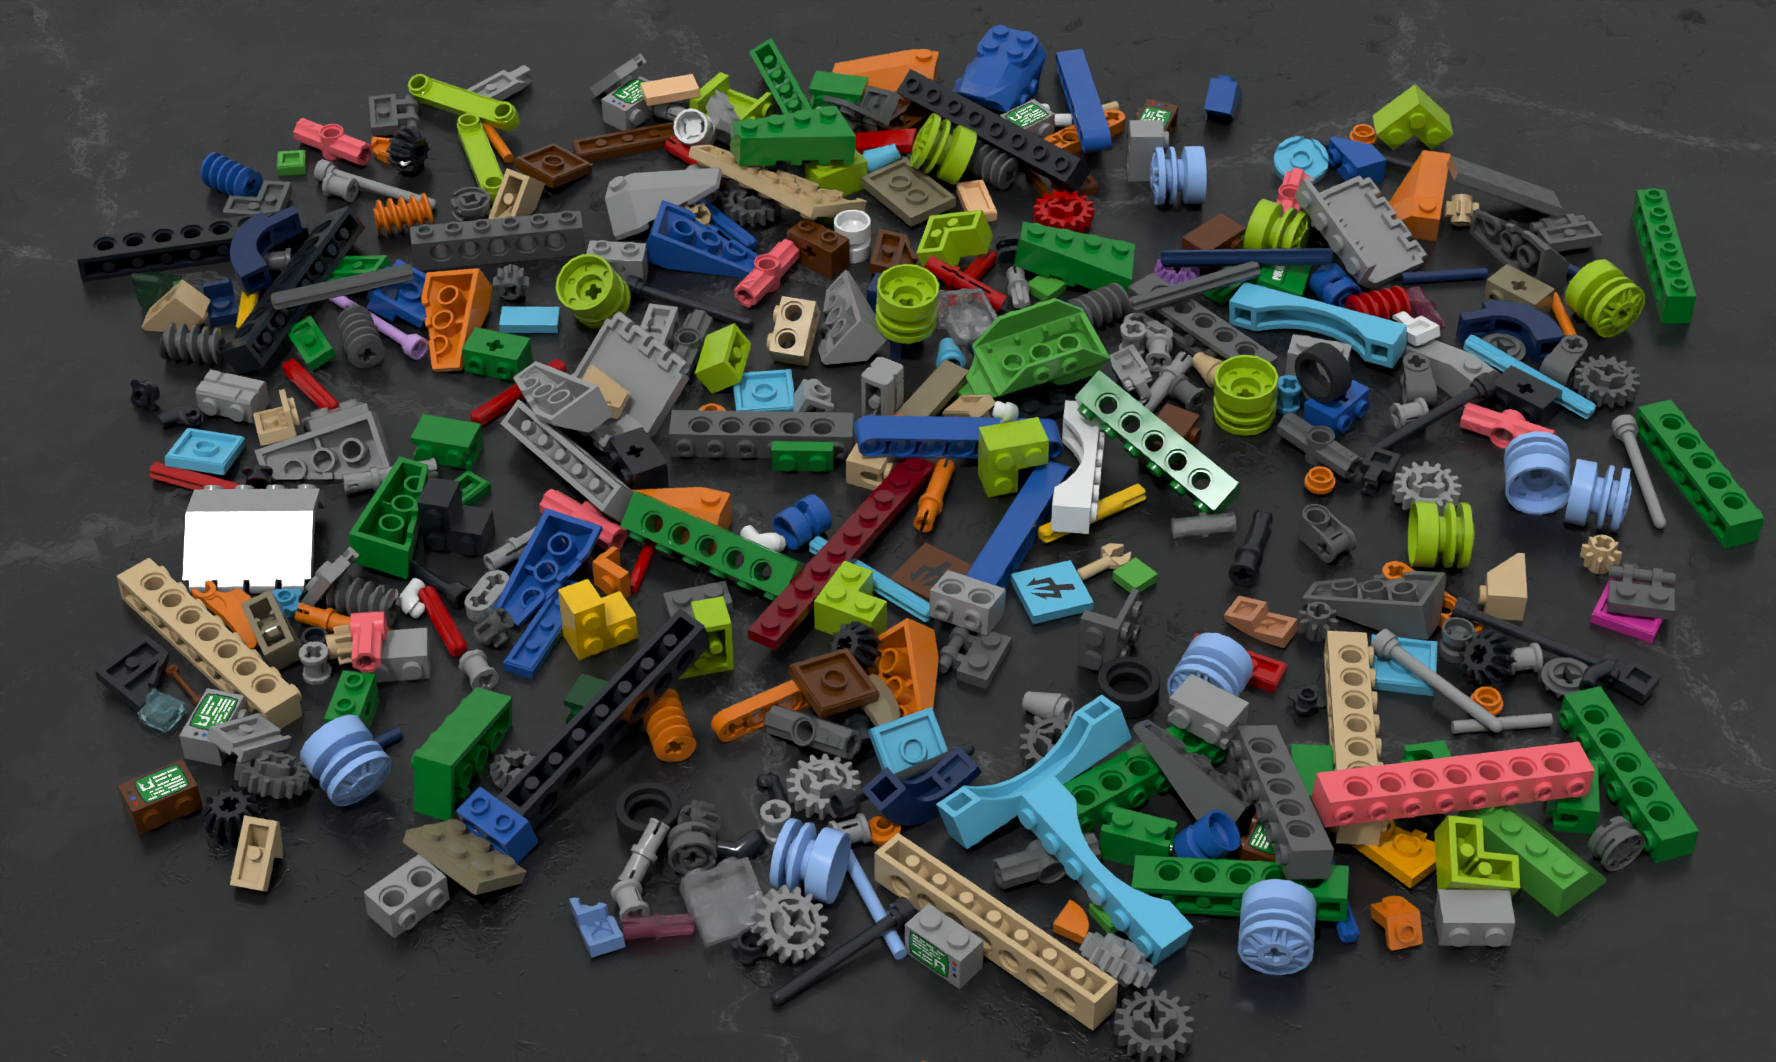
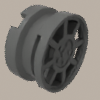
(470, 204)
(1616, 843)
(691, 848)

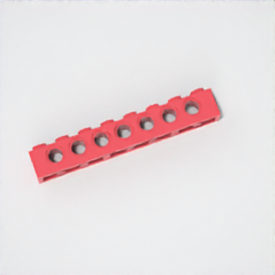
(1452, 784)

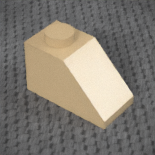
(516, 195)
(179, 305)
(1505, 590)

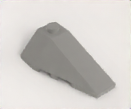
(637, 197)
(849, 324)
(1452, 367)
(562, 398)
(329, 451)

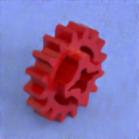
(1064, 211)

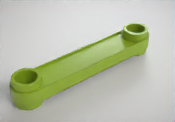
(461, 101)
(479, 154)

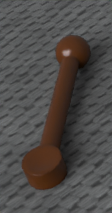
(172, 671)

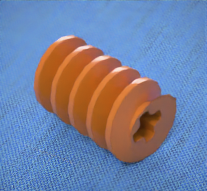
(402, 213)
(669, 728)

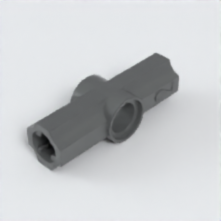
(691, 337)
(1319, 446)
(825, 737)
(1034, 864)

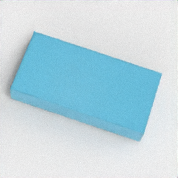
(529, 319)

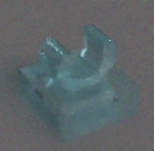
(161, 711)

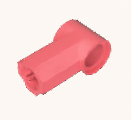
(367, 635)

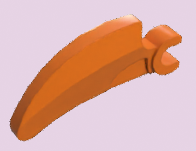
(229, 609)

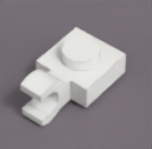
(1419, 330)

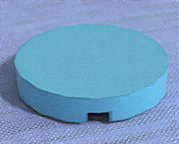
(1301, 154)

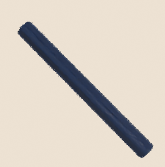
(1236, 257)

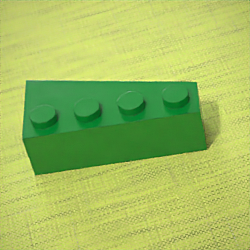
(793, 137)
(1074, 256)
(391, 521)
(459, 752)

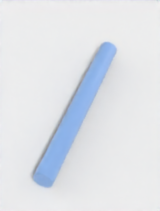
(874, 905)

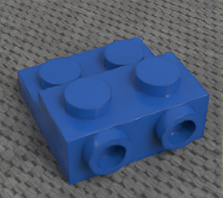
(400, 299)

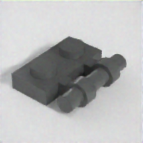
(385, 115)
(1567, 232)
(1639, 598)
(981, 660)

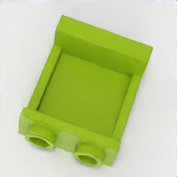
(744, 105)

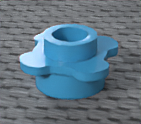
(288, 599)

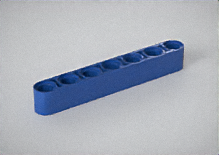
(1083, 101)
(932, 436)
(1019, 526)

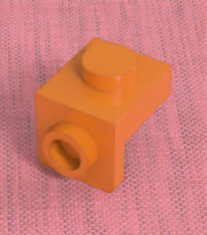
(610, 574)
(1399, 920)

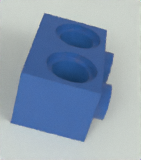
(498, 824)

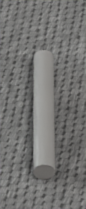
(1509, 723)

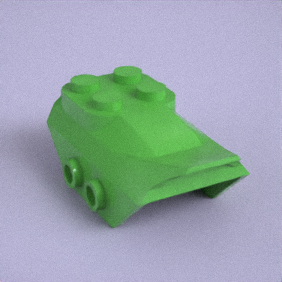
(1035, 347)

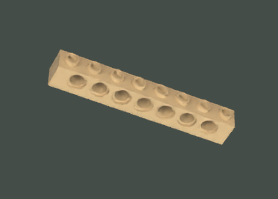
(208, 642)
(1351, 718)
(1007, 936)

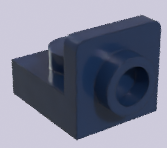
(222, 303)

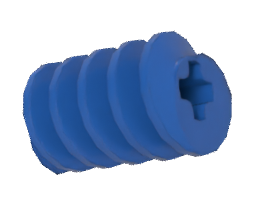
(229, 176)

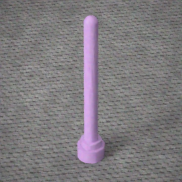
(412, 344)

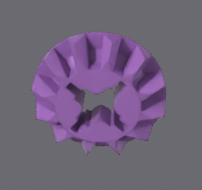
(1169, 274)

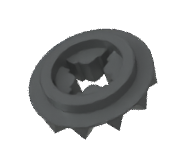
(1507, 344)
(1553, 673)
(501, 768)

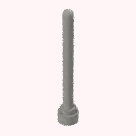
(325, 166)
(1626, 431)
(1387, 645)

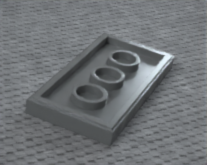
(1504, 186)

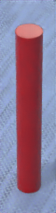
(642, 565)

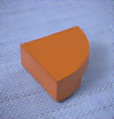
(379, 148)
(1072, 923)

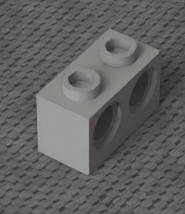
(661, 323)
(967, 602)
(406, 895)

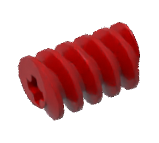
(1381, 303)

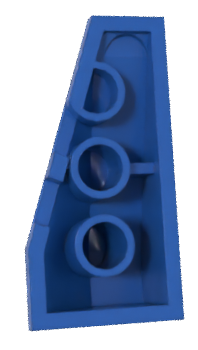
(687, 245)
(549, 558)

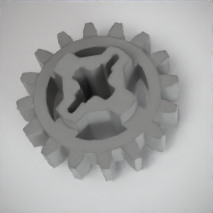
(1426, 484)
(814, 781)
(789, 924)
(1118, 959)

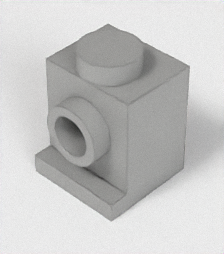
(813, 394)

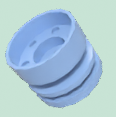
(1179, 175)
(1537, 473)
(1598, 495)
(1215, 660)
(346, 760)
(809, 860)
(1277, 927)

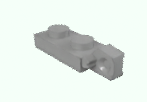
(504, 83)
(721, 111)
(1132, 370)

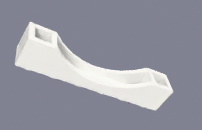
(1077, 497)

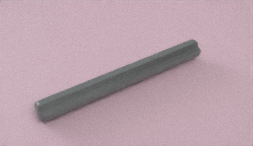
(342, 286)
(1194, 287)

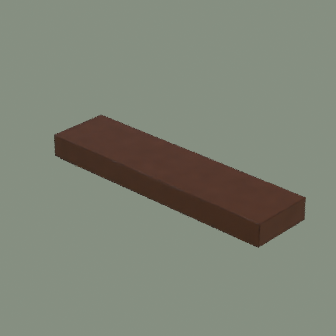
(623, 142)

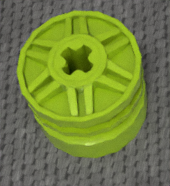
(946, 150)
(1275, 230)
(592, 290)
(1604, 298)
(907, 303)
(1245, 395)
(1445, 535)

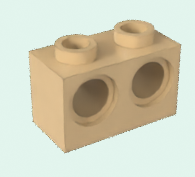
(800, 331)

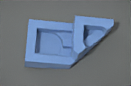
(597, 927)

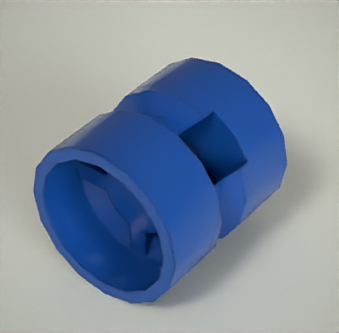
(1333, 285)
(803, 521)
(1209, 838)

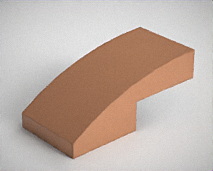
(1255, 620)

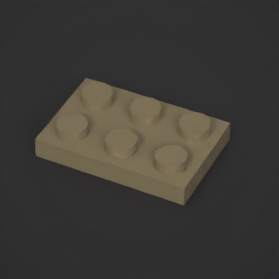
(908, 192)
(464, 856)

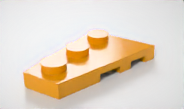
(1402, 854)

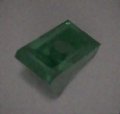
(153, 286)

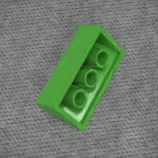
(1546, 865)

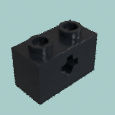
(1526, 394)
(637, 460)

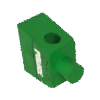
(1284, 278)

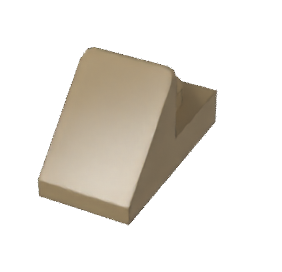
(257, 847)

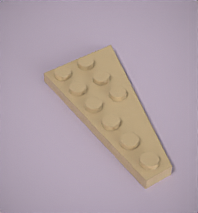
(788, 189)

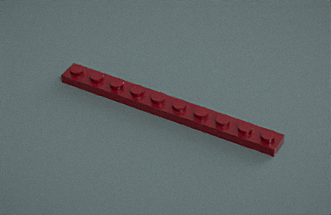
(845, 545)

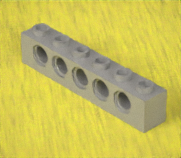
(569, 460)

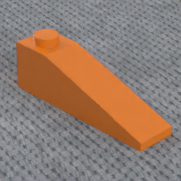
(890, 69)
(1421, 195)
(453, 307)
(699, 501)
(908, 665)

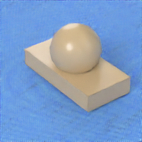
(970, 406)

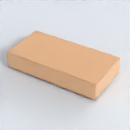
(669, 90)
(975, 196)

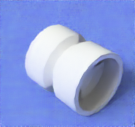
(695, 128)
(856, 227)

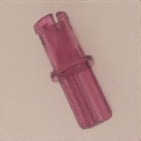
(1424, 306)
(657, 926)

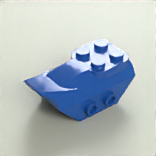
(1004, 70)

